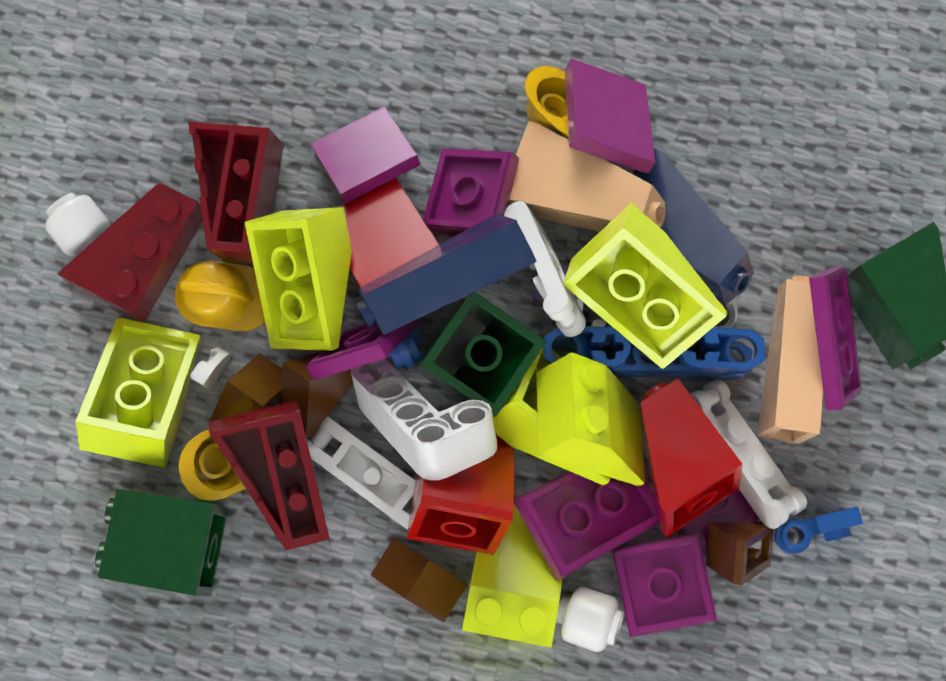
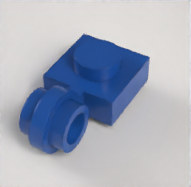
(407, 350)
(832, 525)

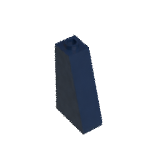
(699, 232)
(446, 273)

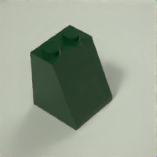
(904, 298)
(479, 353)
(161, 542)

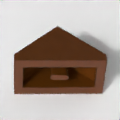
(250, 389)
(313, 397)
(739, 549)
(418, 580)

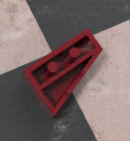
(236, 182)
(137, 252)
(276, 469)

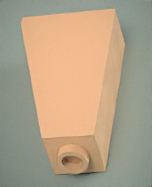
(576, 186)
(793, 374)

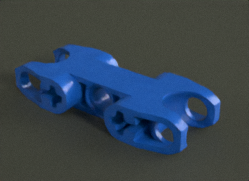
(626, 361)

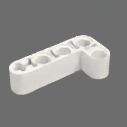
(427, 439)

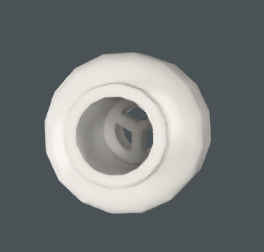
(75, 223)
(590, 619)

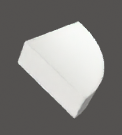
(208, 372)

